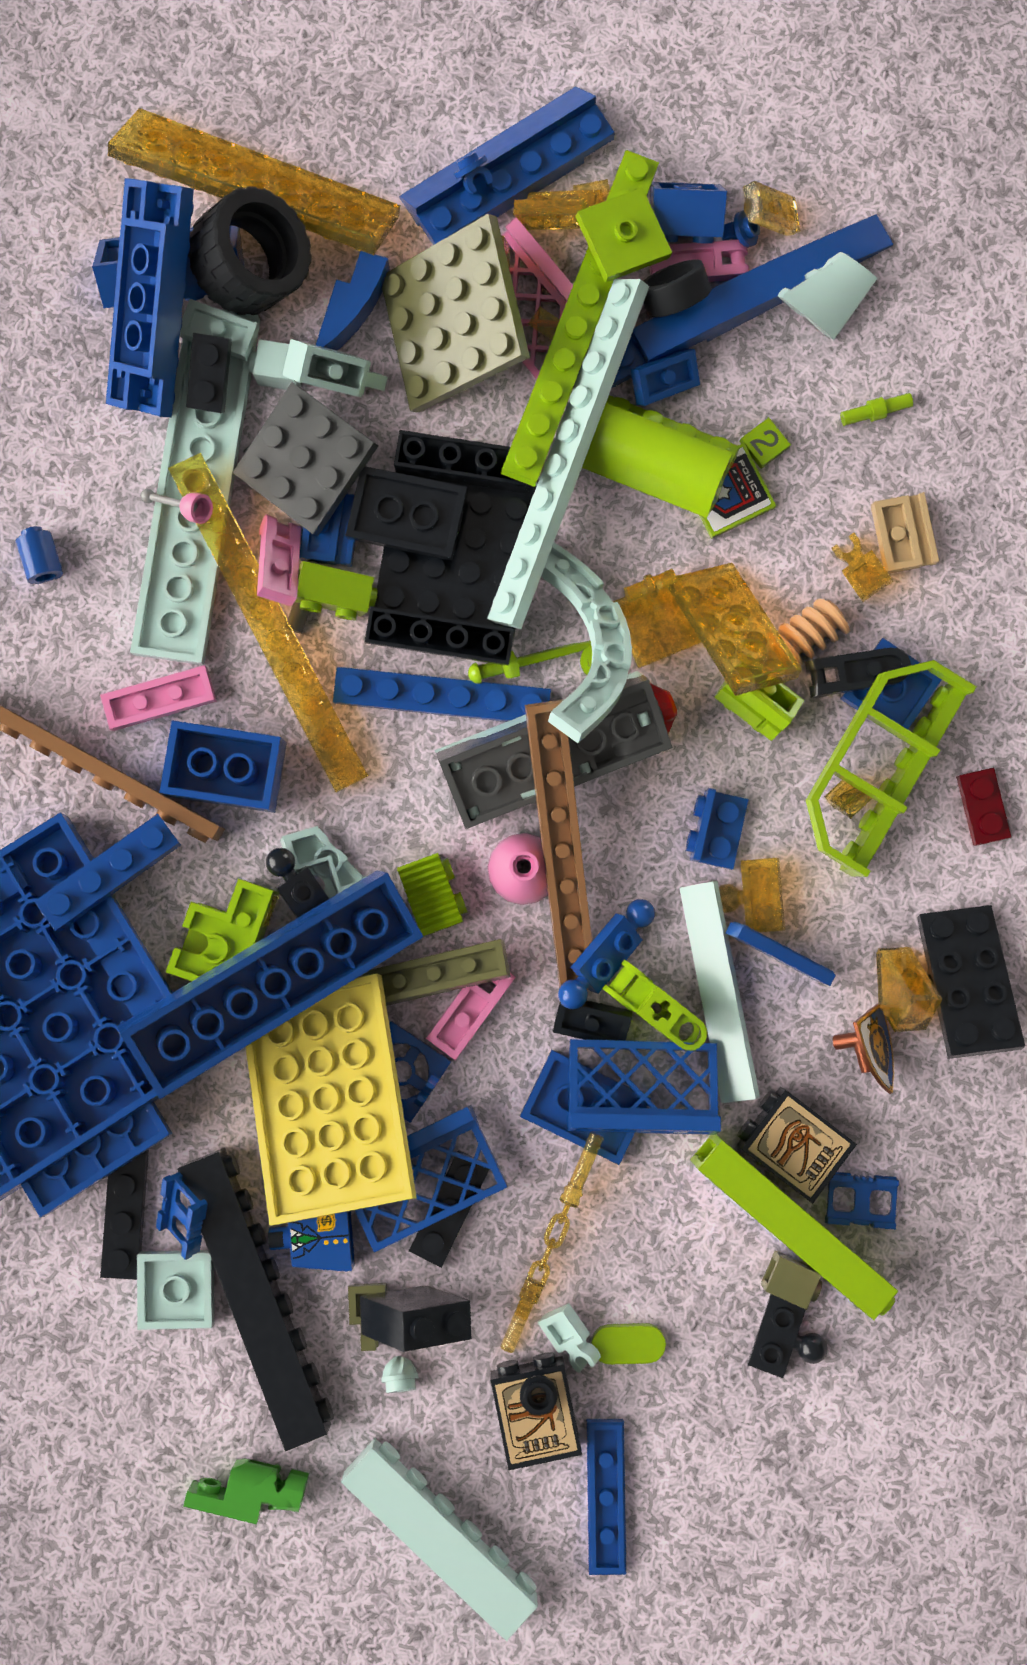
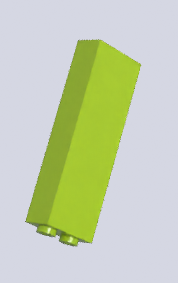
(794, 1227)

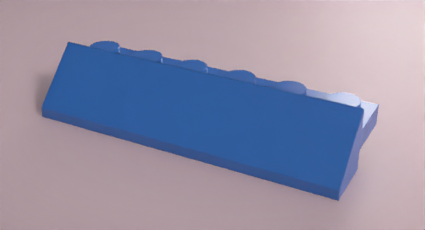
(520, 162)
(149, 296)

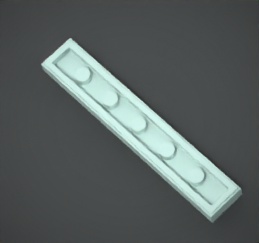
(719, 991)

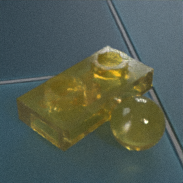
(759, 895)

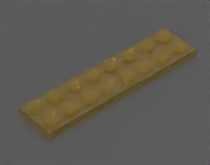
(222, 166)

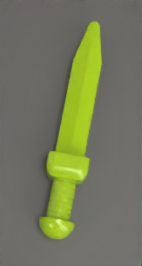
(479, 672)

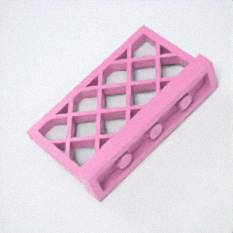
(544, 270)

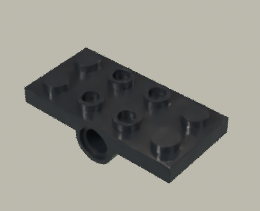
(972, 980)

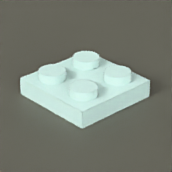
(174, 1290)

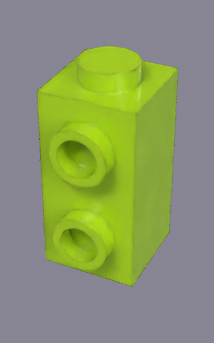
(334, 590)

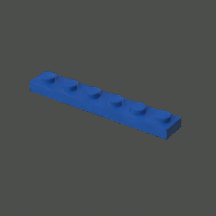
(434, 694)

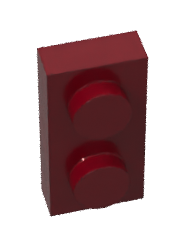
(983, 806)

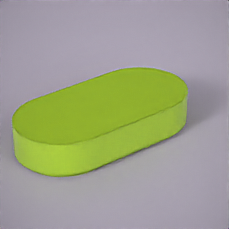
(629, 1343)

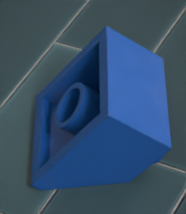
(689, 210)

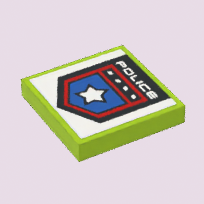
(741, 496)

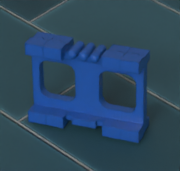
(173, 1208)
(860, 1213)

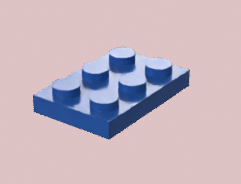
(549, 1105)

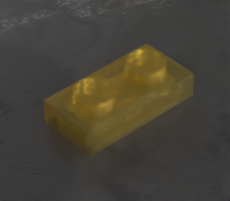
(771, 208)

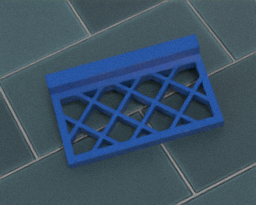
(643, 1120)
(419, 1143)

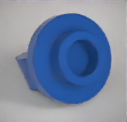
(470, 167)
(742, 230)

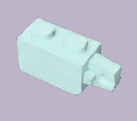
(330, 369)

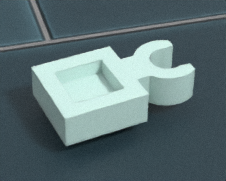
(570, 1334)

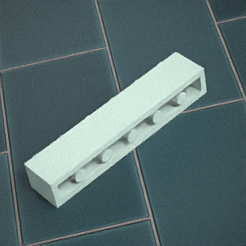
(441, 1538)

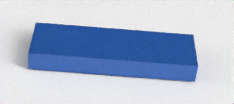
(780, 953)

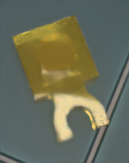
(864, 571)

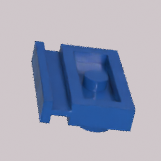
(331, 544)

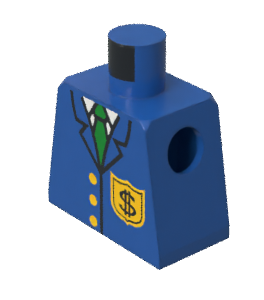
(317, 1242)

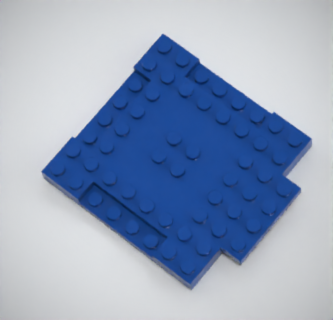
(67, 1079)

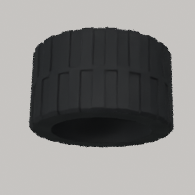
(275, 229)

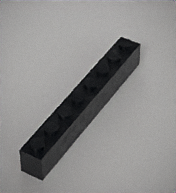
(257, 1302)

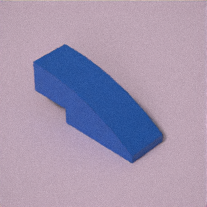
(353, 301)

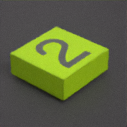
(765, 443)

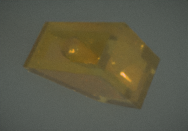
(905, 990)

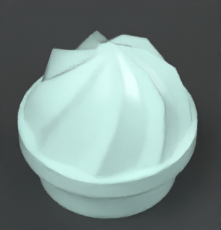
(399, 1375)

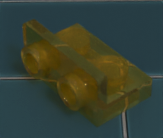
(553, 209)

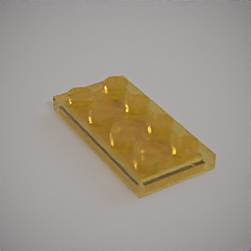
(734, 629)

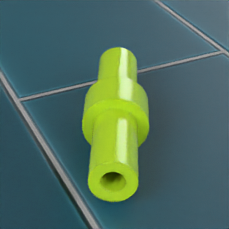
(876, 409)

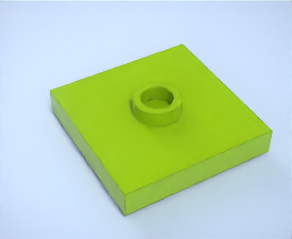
(623, 234)

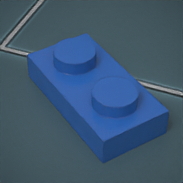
(665, 377)

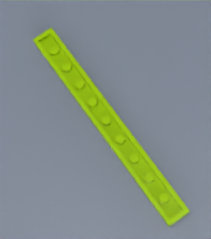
(569, 345)

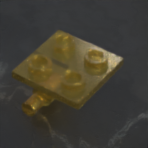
(655, 619)

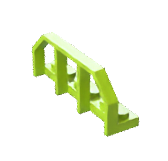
(909, 765)

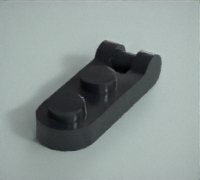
(854, 670)

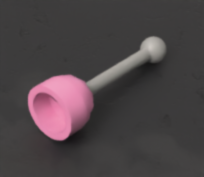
(193, 506)

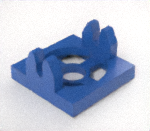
(436, 1064)

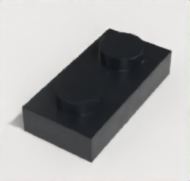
(208, 372)
(593, 1022)

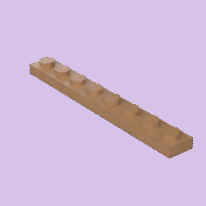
(108, 776)
(559, 837)

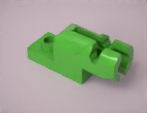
(248, 1489)

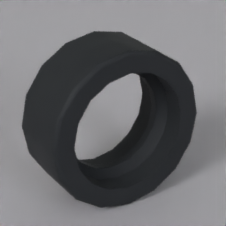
(676, 288)

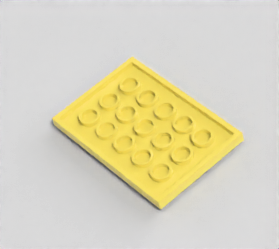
(331, 1108)

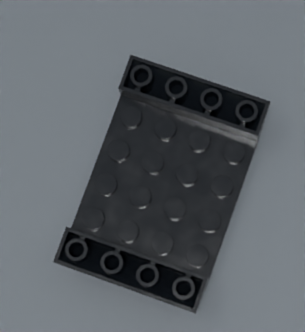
(444, 603)

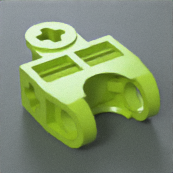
(641, 996)

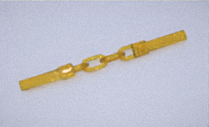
(532, 1287)

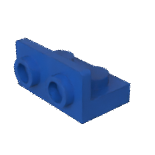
(717, 829)

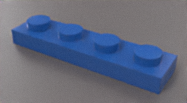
(107, 873)

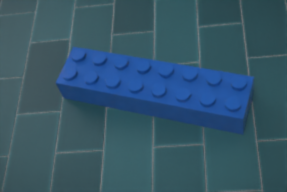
(269, 983)

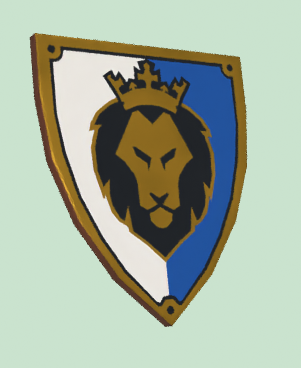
(872, 1046)

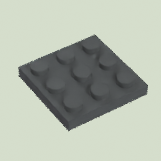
(305, 459)

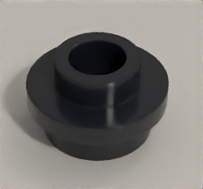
(541, 1406)

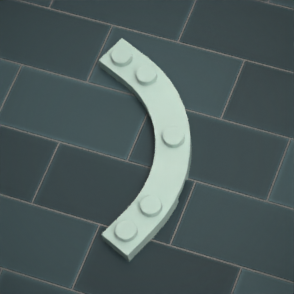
(609, 641)

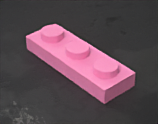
(158, 698)

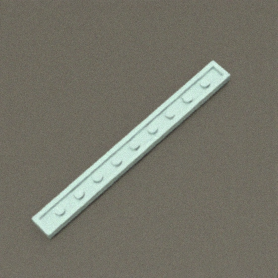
(568, 452)

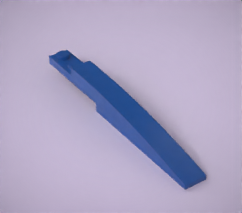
(747, 295)

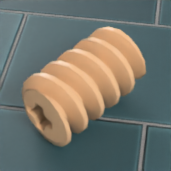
(812, 628)

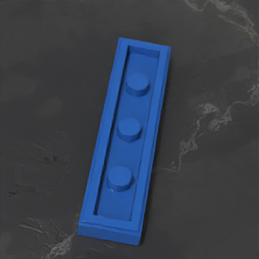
(606, 1497)

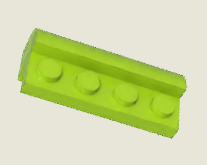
(660, 456)

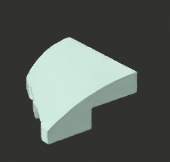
(830, 293)
(323, 860)

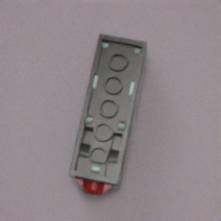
(494, 769)

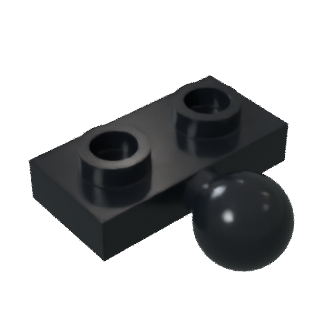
(779, 1336)

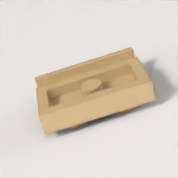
(904, 533)

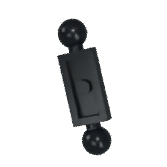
(299, 888)

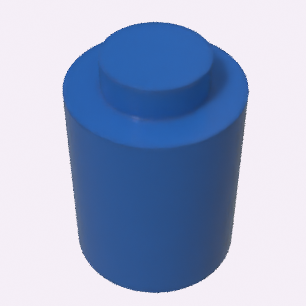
(38, 555)

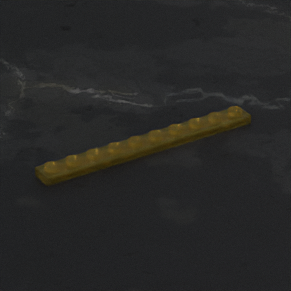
(271, 629)

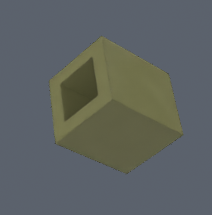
(791, 1280)

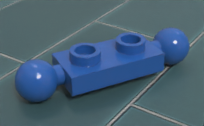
(606, 953)

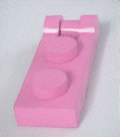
(711, 257)
(278, 561)
(466, 1016)

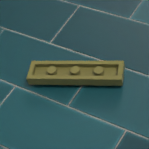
(444, 972)

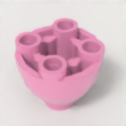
(504, 875)

